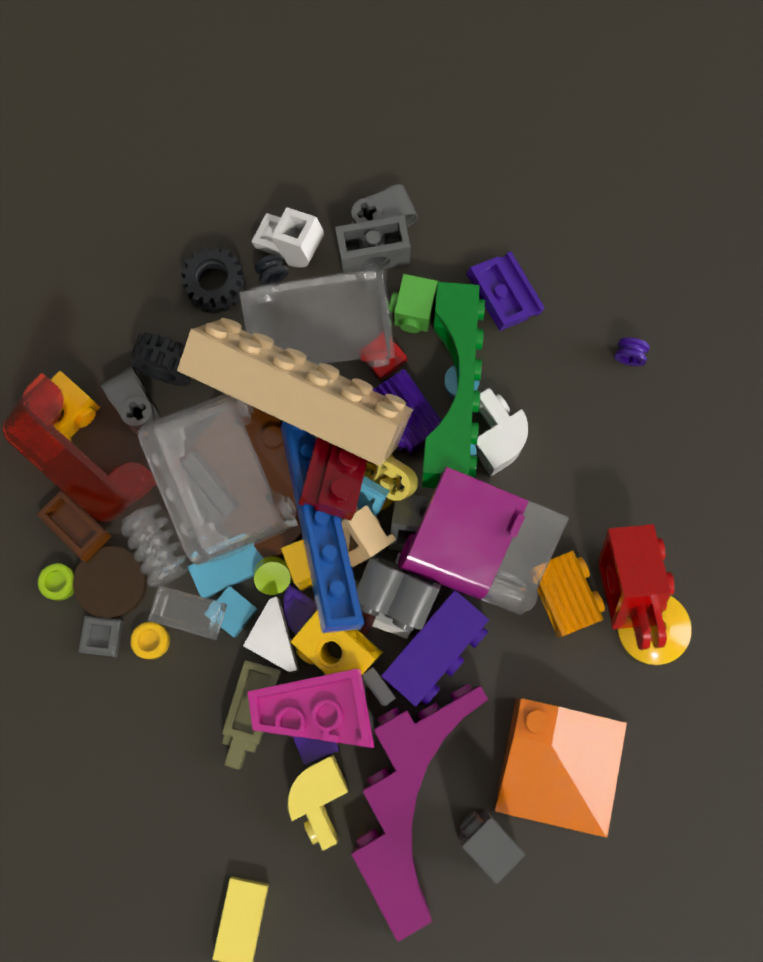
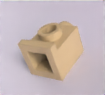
(364, 536)

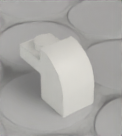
(291, 236)
(507, 434)

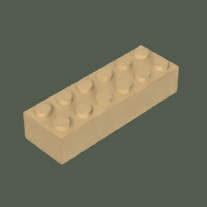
(295, 389)

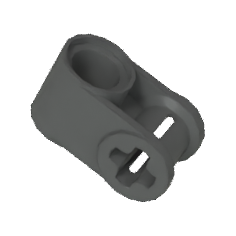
(385, 204)
(130, 399)

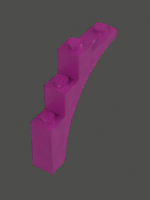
(387, 856)

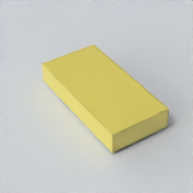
(240, 920)

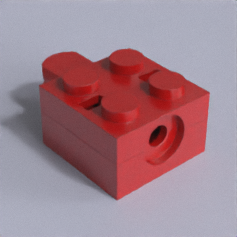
(636, 582)

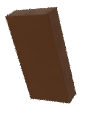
(73, 526)

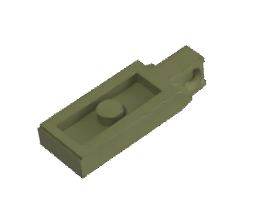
(238, 726)

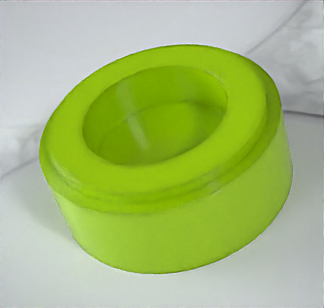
(271, 575)
(56, 582)

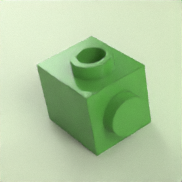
(414, 303)

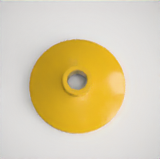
(678, 636)

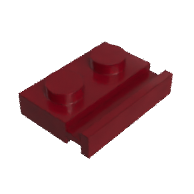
(333, 480)

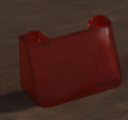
(33, 435)

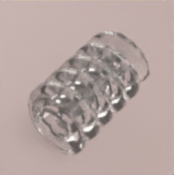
(152, 546)

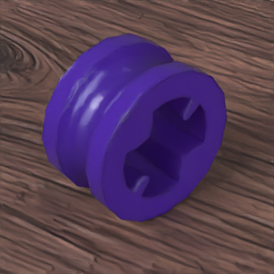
(632, 351)

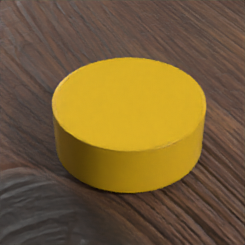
(150, 640)

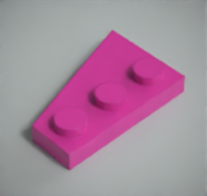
(315, 708)

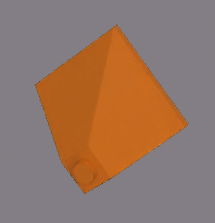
(560, 767)

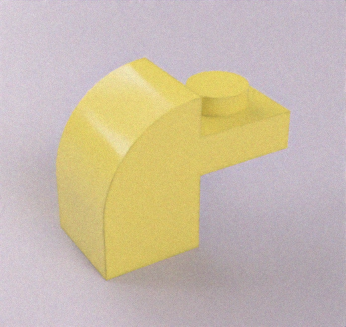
(310, 792)

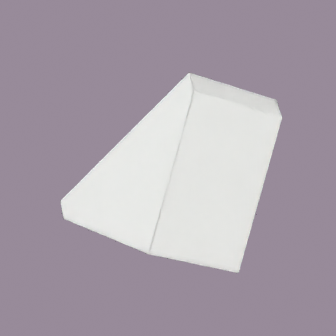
(272, 637)

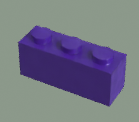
(436, 649)

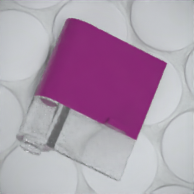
(483, 542)

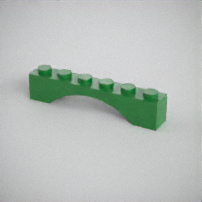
(456, 325)

